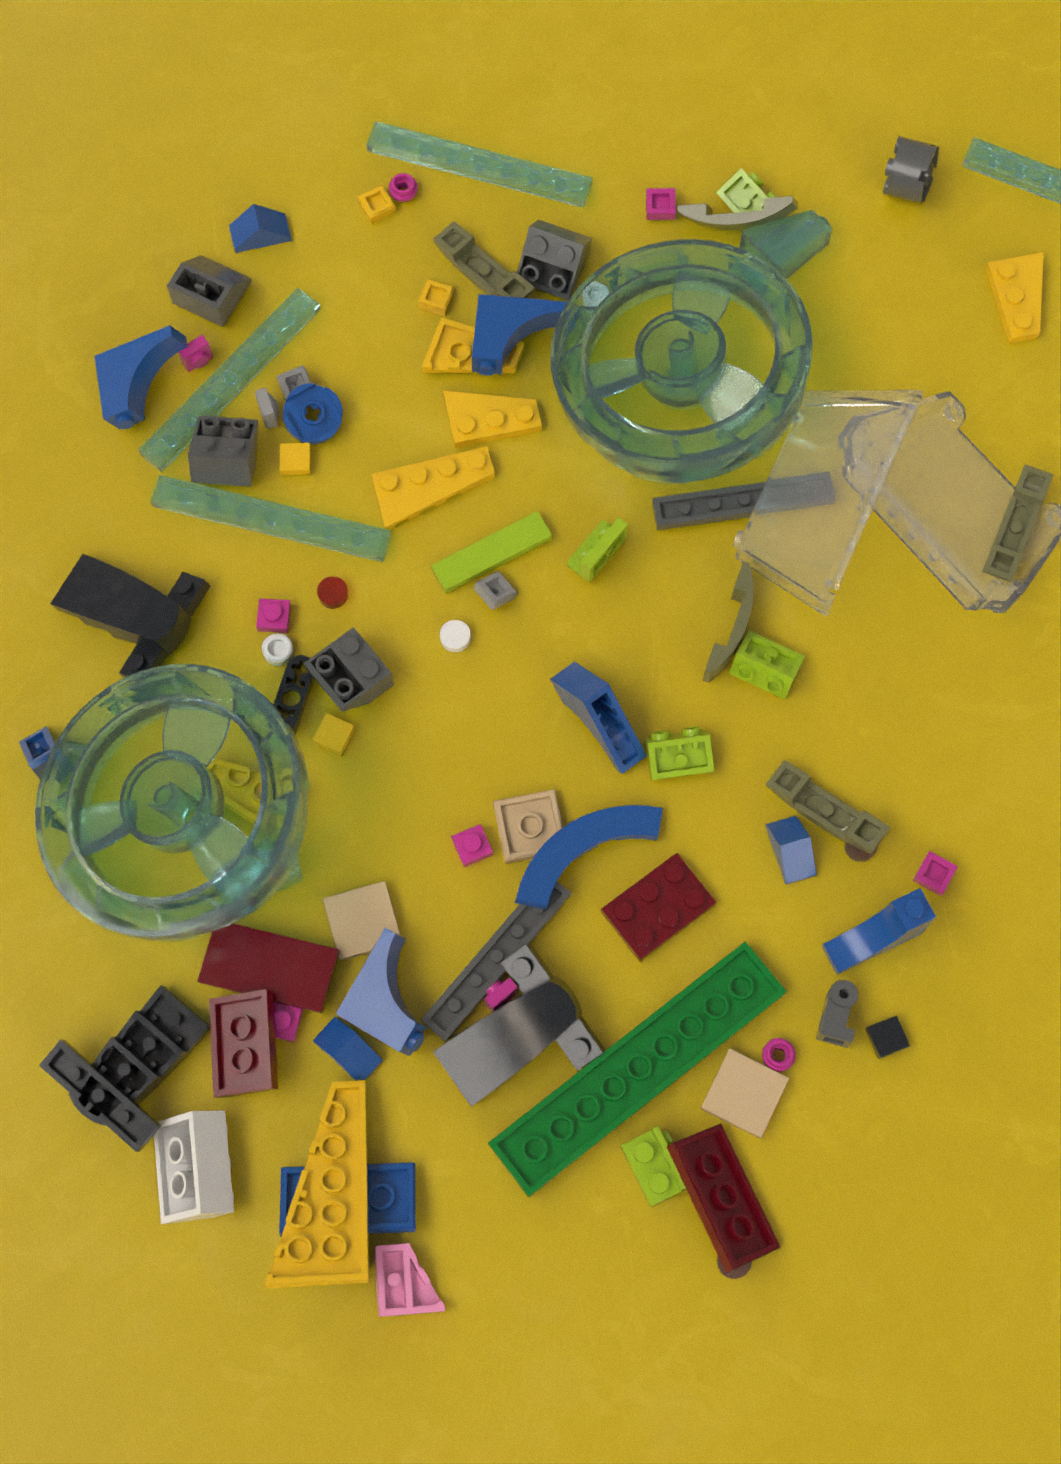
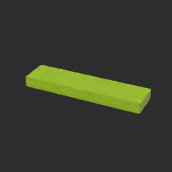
(491, 552)

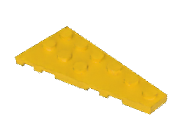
(328, 1215)

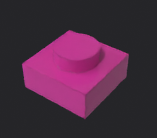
(660, 204)
(196, 354)
(273, 615)
(472, 845)
(935, 873)
(500, 993)
(286, 1021)

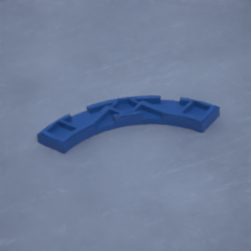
(579, 838)

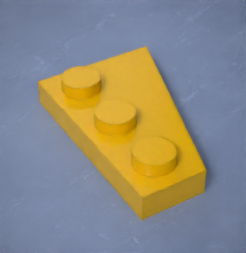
(1018, 294)
(453, 349)
(489, 417)
(240, 788)

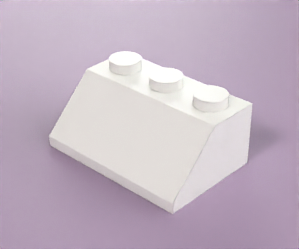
(193, 1167)

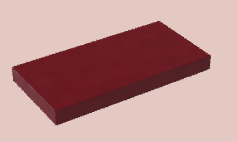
(255, 960)
(723, 1197)

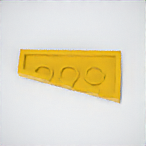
(418, 486)

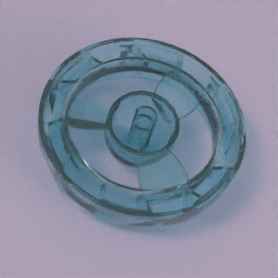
(682, 359)
(172, 801)

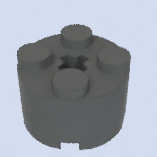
(911, 169)

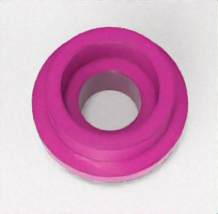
(400, 181)
(778, 1044)

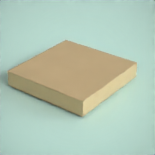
(526, 823)
(360, 918)
(744, 1093)

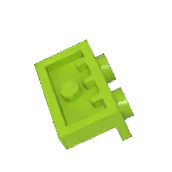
(743, 192)
(598, 548)
(766, 664)
(679, 753)
(654, 1165)

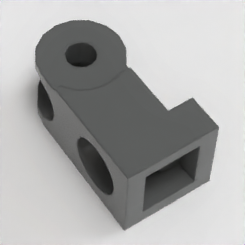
(835, 1014)

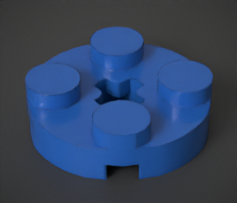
(317, 398)

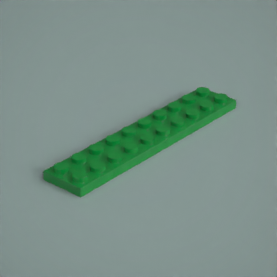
(636, 1069)

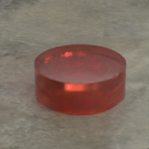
(332, 592)

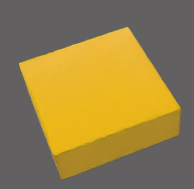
(376, 204)
(436, 297)
(295, 458)
(333, 734)

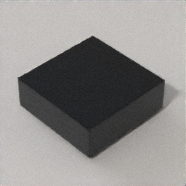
(887, 1037)

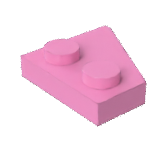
(402, 1283)

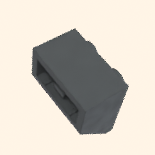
(553, 258)
(207, 289)
(223, 451)
(350, 671)

